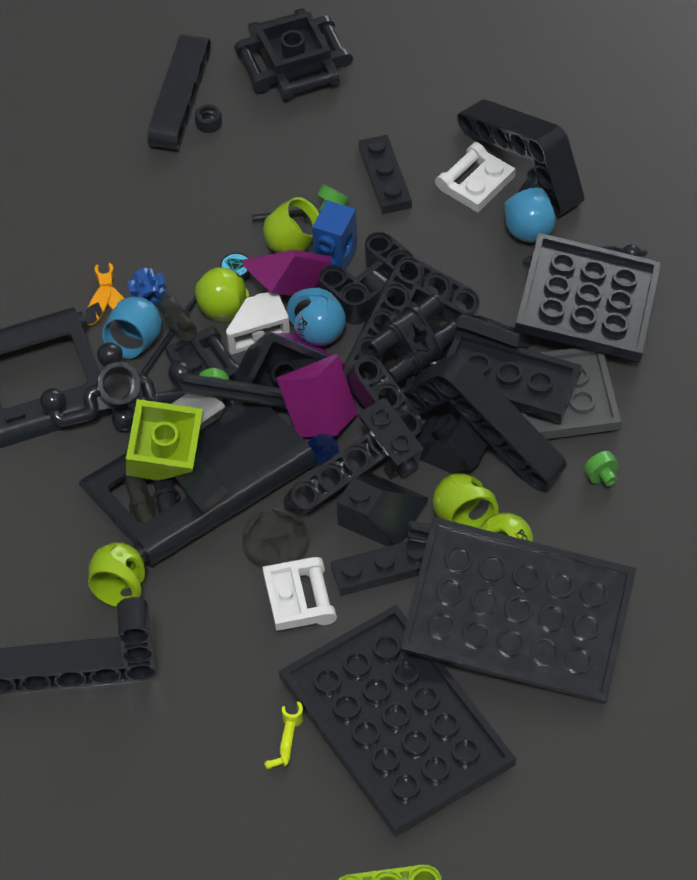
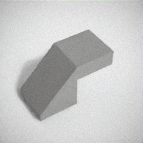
(211, 407)

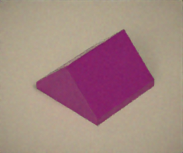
(288, 270)
(318, 398)

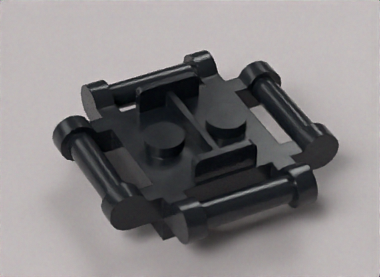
(294, 52)

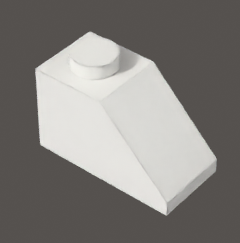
(254, 319)

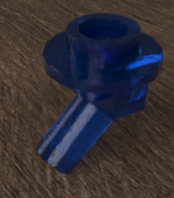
(324, 447)

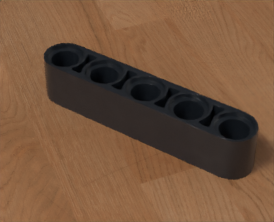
(179, 92)

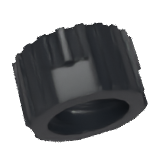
(210, 111)

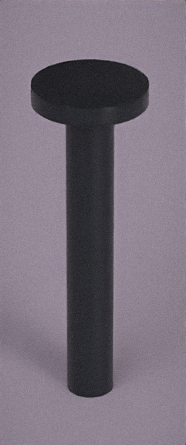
(292, 213)

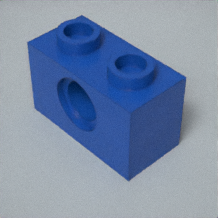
(336, 233)

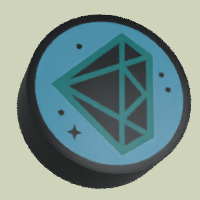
(235, 262)

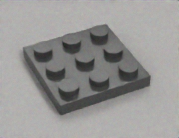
(592, 402)

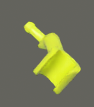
(291, 722)

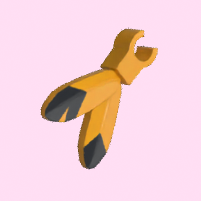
(104, 296)

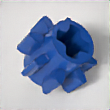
(147, 285)

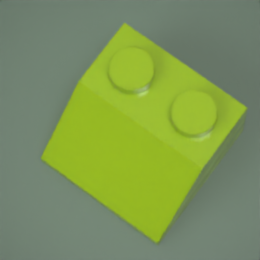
(162, 440)

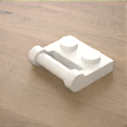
(481, 184)
(288, 598)

